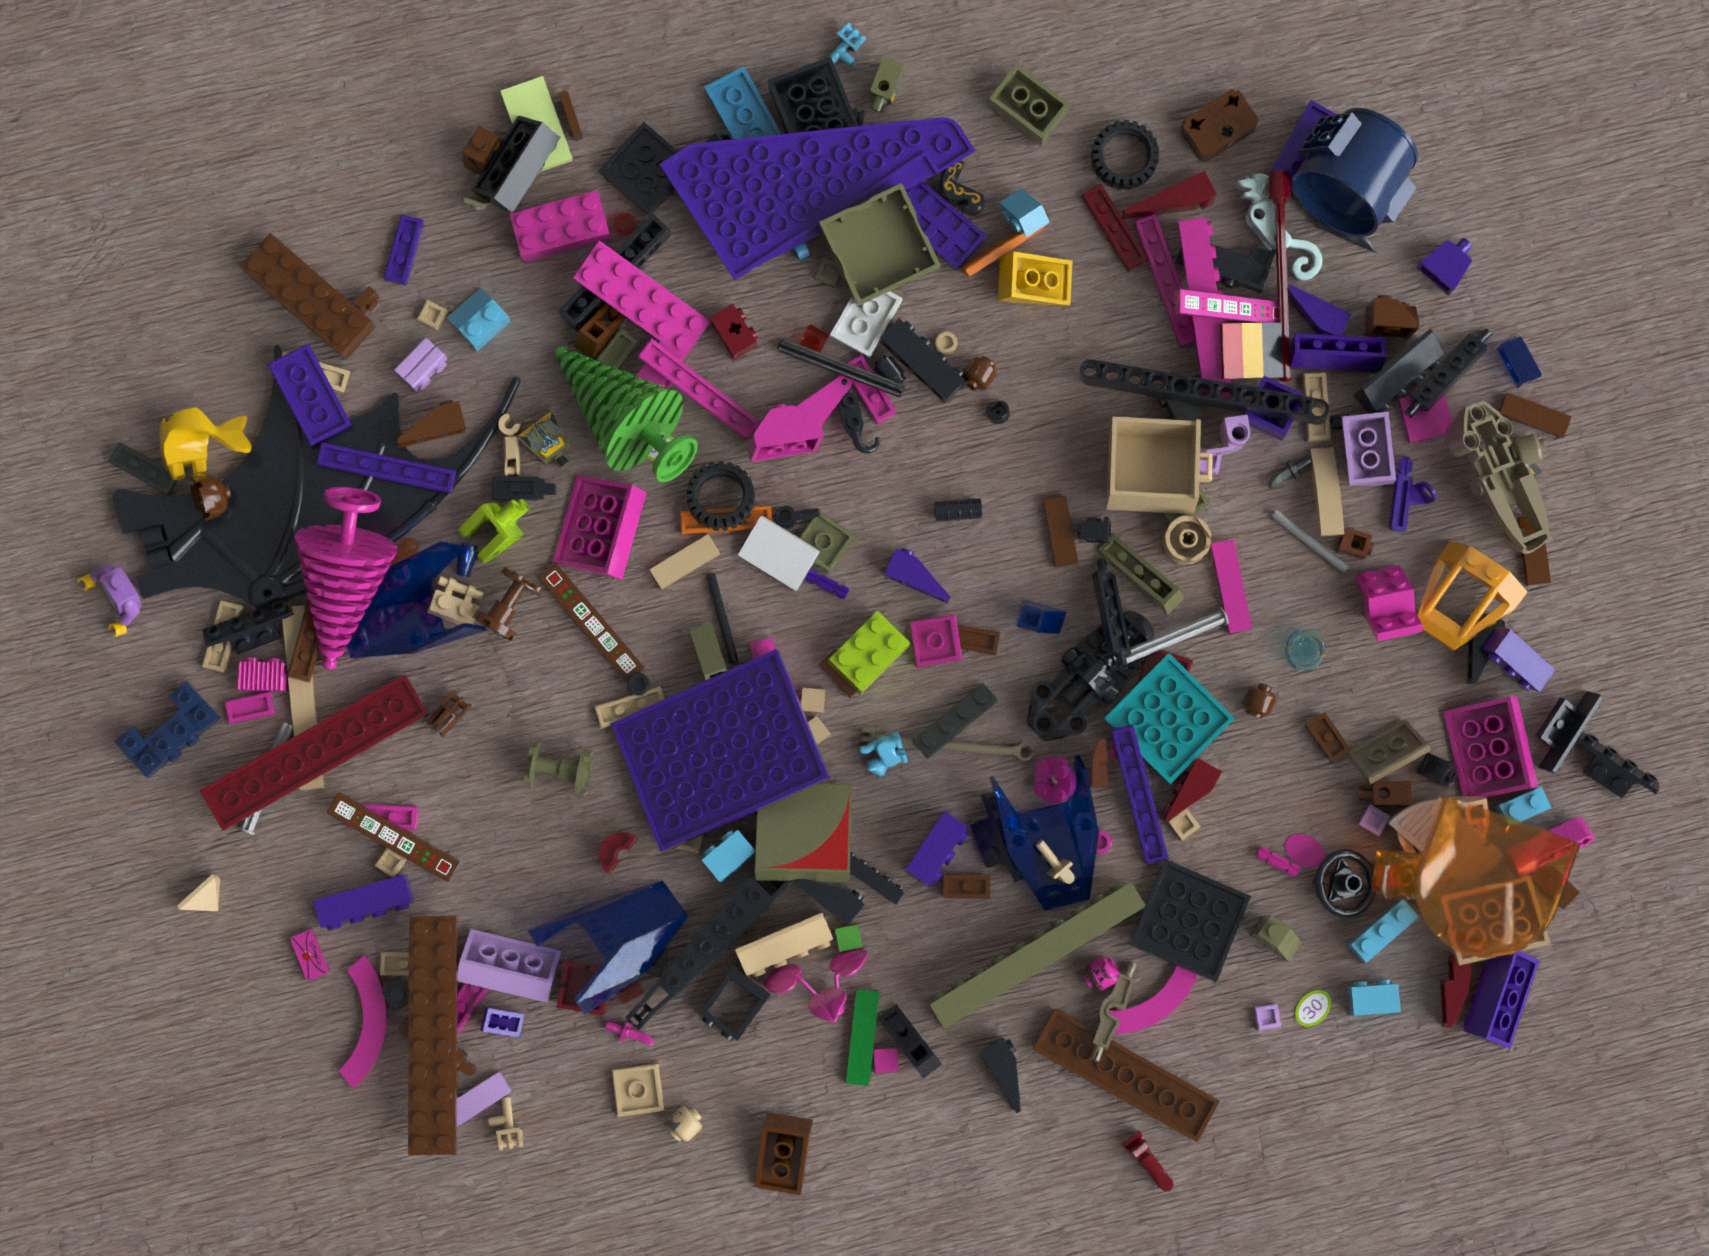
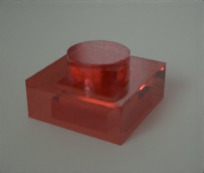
(814, 338)
(630, 992)

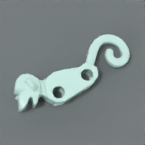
(1264, 228)

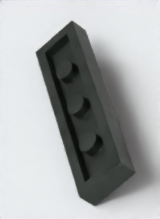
(955, 720)

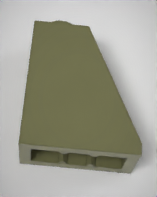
(708, 650)
(1276, 937)

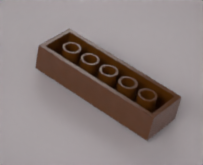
(307, 296)

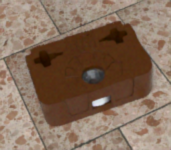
(1219, 118)

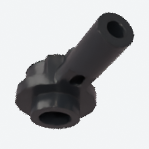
(787, 517)

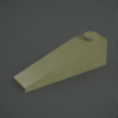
(1142, 574)

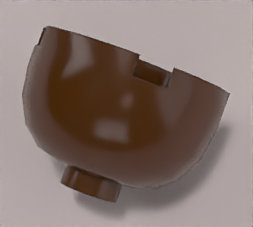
(209, 496)

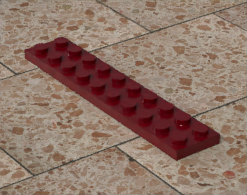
(313, 752)

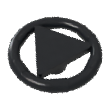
(1344, 883)

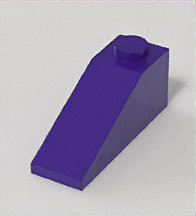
(1319, 314)
(910, 572)

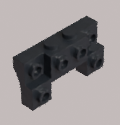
(1239, 269)

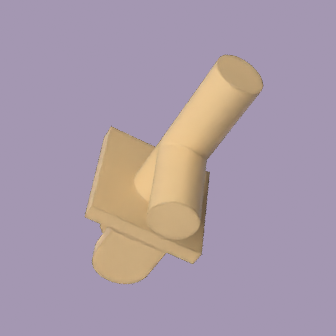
(1060, 869)
(509, 1130)

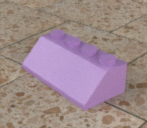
(508, 965)

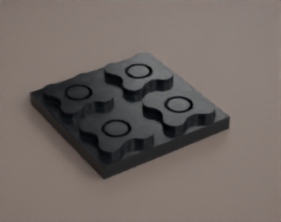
(1190, 920)

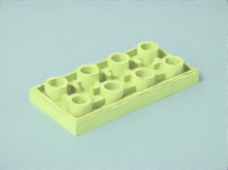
(534, 102)

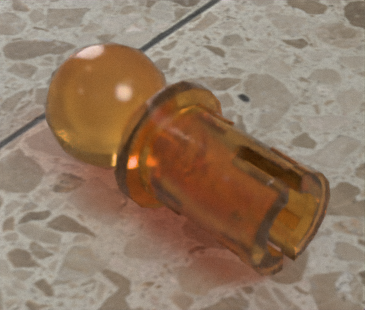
(408, 548)

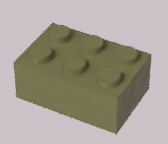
(1028, 105)

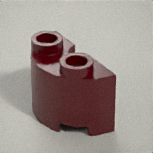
(611, 848)

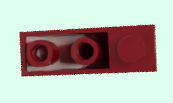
(1198, 783)

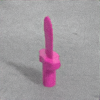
(625, 1032)

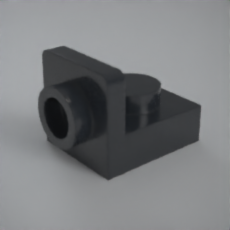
(1437, 769)

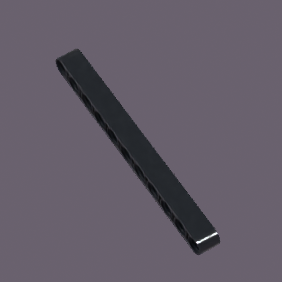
(1214, 387)

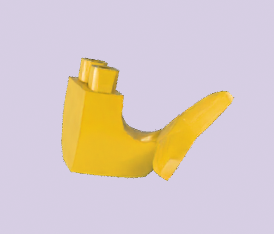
(186, 440)

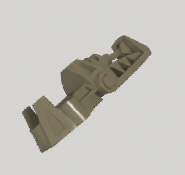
(1498, 477)

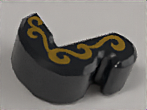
(959, 194)

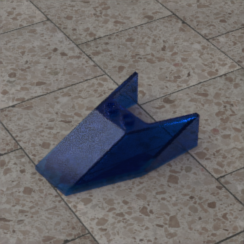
(398, 614)
(1068, 831)
(628, 933)

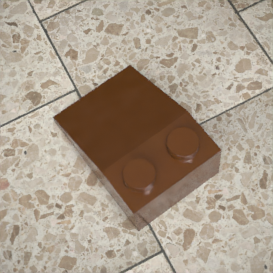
(783, 1153)

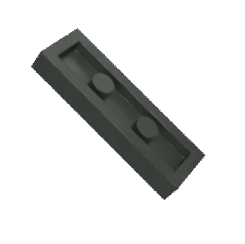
(142, 468)

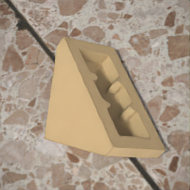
(204, 897)

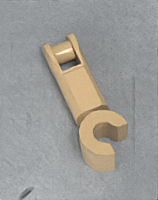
(510, 445)

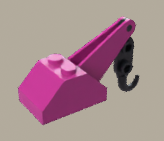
(799, 428)

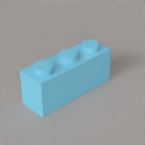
(1382, 930)

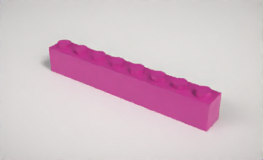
(1202, 277)

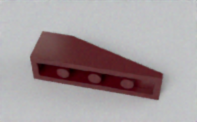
(1182, 197)

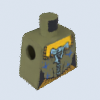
(889, 74)
(547, 441)

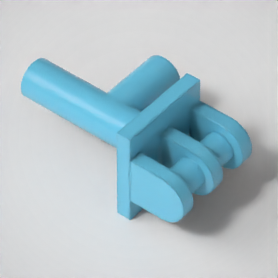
(840, 51)

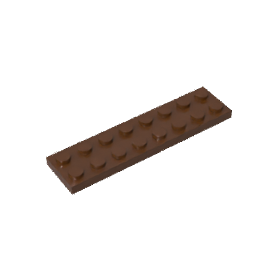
(1127, 1076)

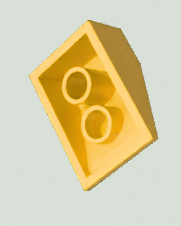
(1034, 279)

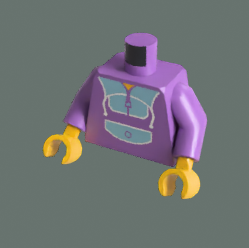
(118, 591)

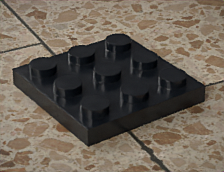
(637, 171)

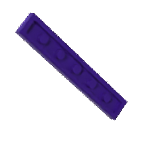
(386, 468)
(1139, 794)

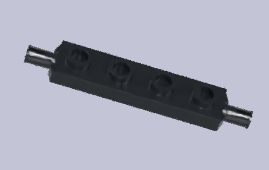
(1448, 373)
(1111, 614)

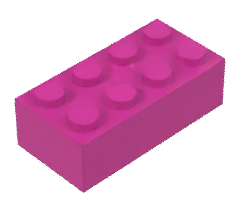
(560, 226)

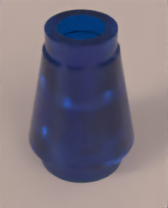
(466, 559)

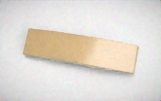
(1327, 492)

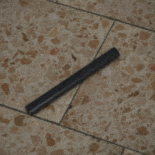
(722, 618)

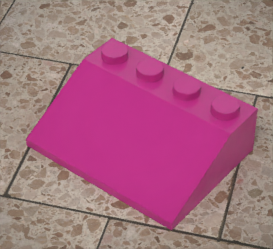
(599, 526)
(1490, 748)

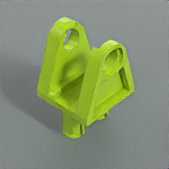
(504, 520)

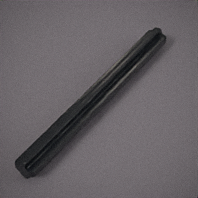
(841, 368)

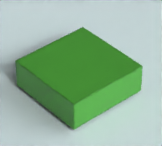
(848, 938)

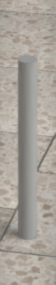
(1311, 542)

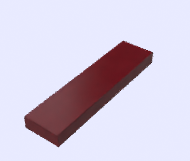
(1114, 227)

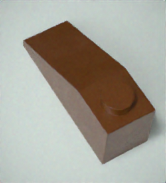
(599, 330)
(438, 423)

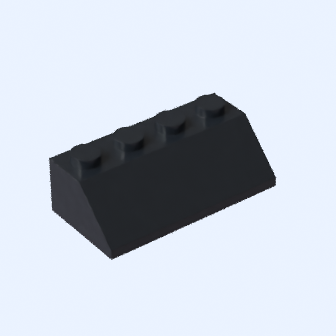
(516, 163)
(1399, 373)

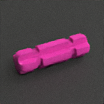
(1278, 861)

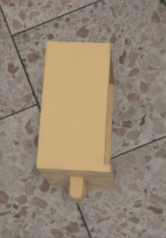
(1155, 465)

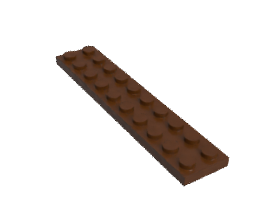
(432, 1035)

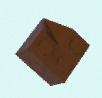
(1391, 318)

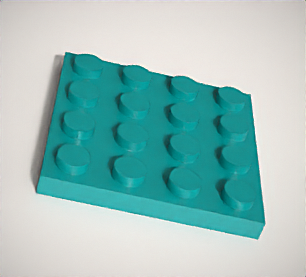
(1171, 717)

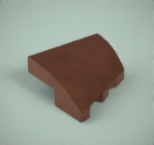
(1099, 773)

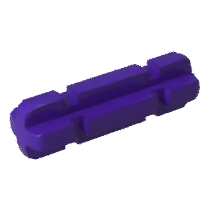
(827, 584)

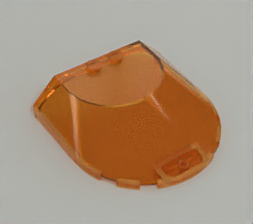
(1490, 879)

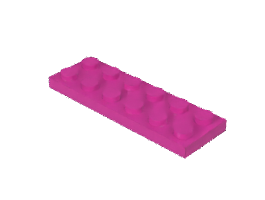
(640, 299)

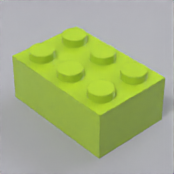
(869, 653)

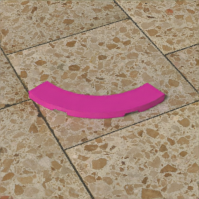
(1159, 1005)
(374, 1022)

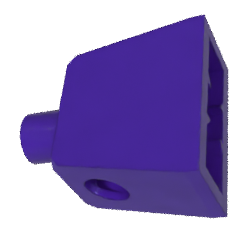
(1447, 264)

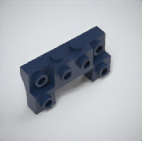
(173, 736)

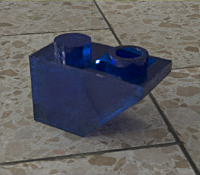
(1040, 617)

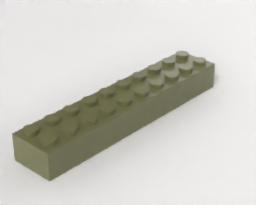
(1037, 954)

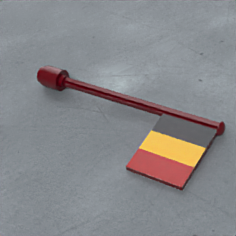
(1263, 348)

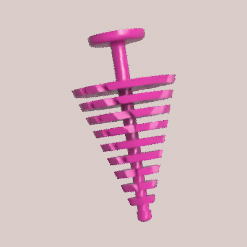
(342, 569)

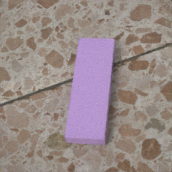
(481, 1097)

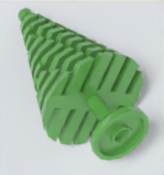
(628, 415)

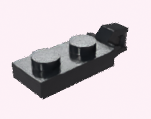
(516, 488)

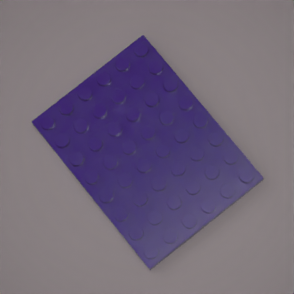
(720, 750)

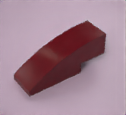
(1454, 991)

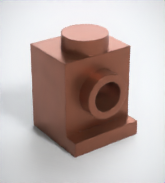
(1363, 540)

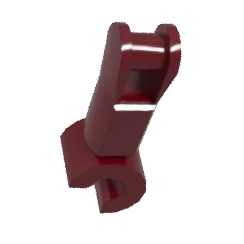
(1138, 1148)

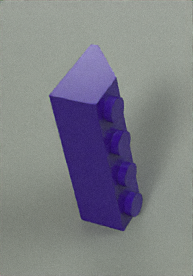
(1501, 998)

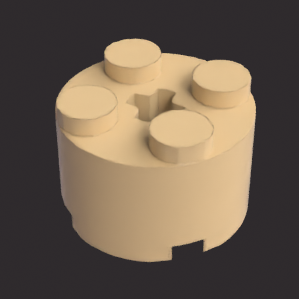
(1186, 527)

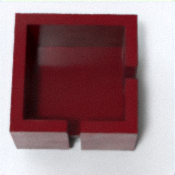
(577, 977)

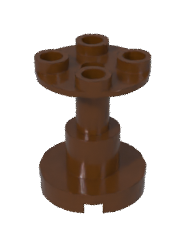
(503, 612)

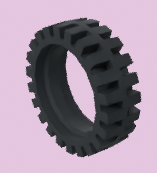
(1137, 131)
(720, 470)

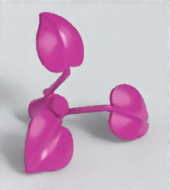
(831, 1001)

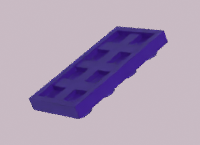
(947, 229)

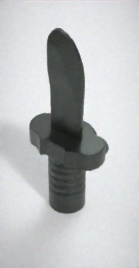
(1293, 469)

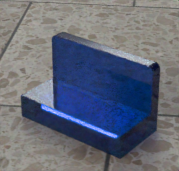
(1519, 361)

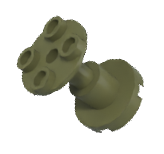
(568, 769)

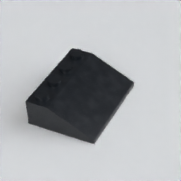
(811, 99)

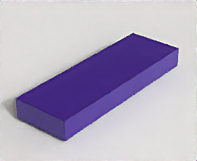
(403, 250)

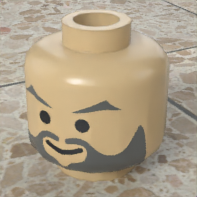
(684, 1124)

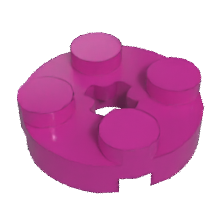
(1044, 784)

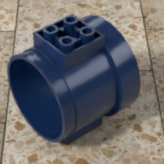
(1355, 171)

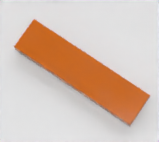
(995, 252)
(690, 525)

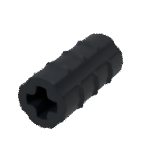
(958, 509)

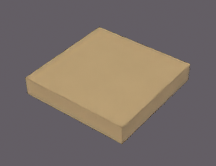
(638, 1090)

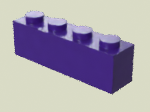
(1337, 352)
(364, 901)

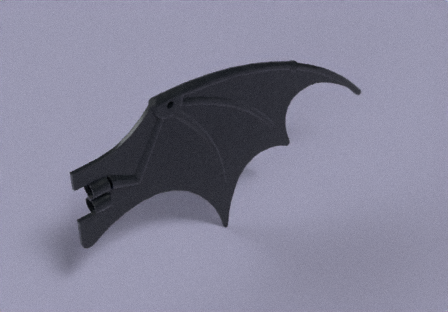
(276, 495)

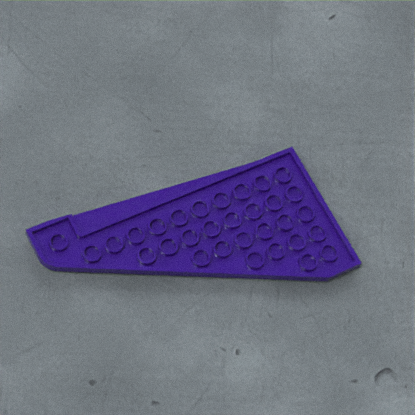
(773, 190)

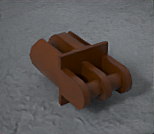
(448, 713)

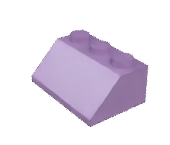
(1369, 449)

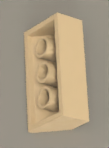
(785, 944)

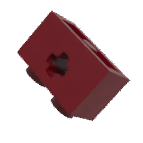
(723, 324)

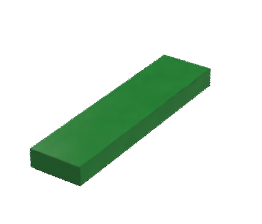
(862, 1037)

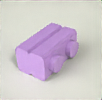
(421, 365)

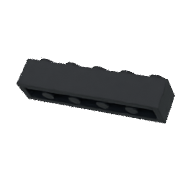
(874, 880)

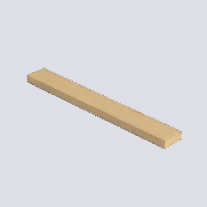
(301, 692)

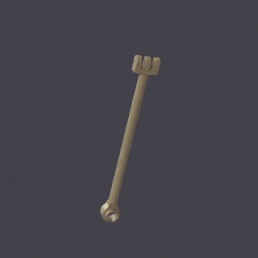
(960, 746)

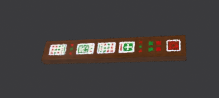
(591, 622)
(393, 836)

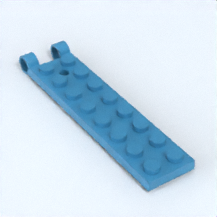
(744, 114)

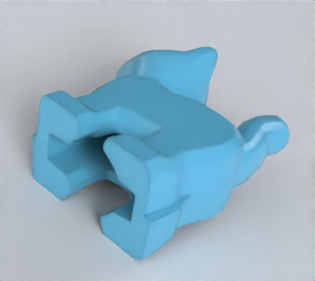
(885, 748)

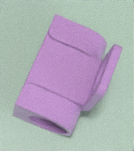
(1232, 425)

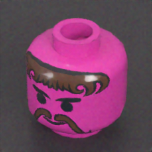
(1101, 973)

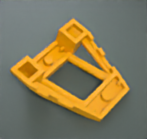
(1501, 586)

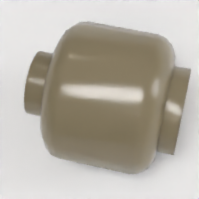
(1528, 449)

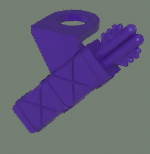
(1407, 494)

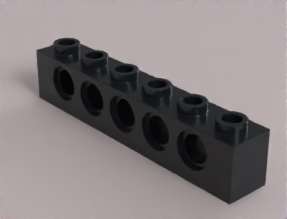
(636, 250)

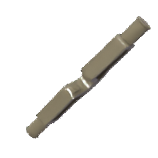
(1108, 1022)

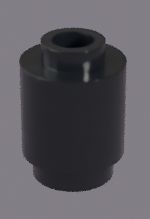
(889, 369)

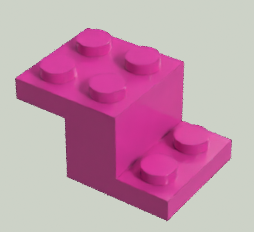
(1388, 603)

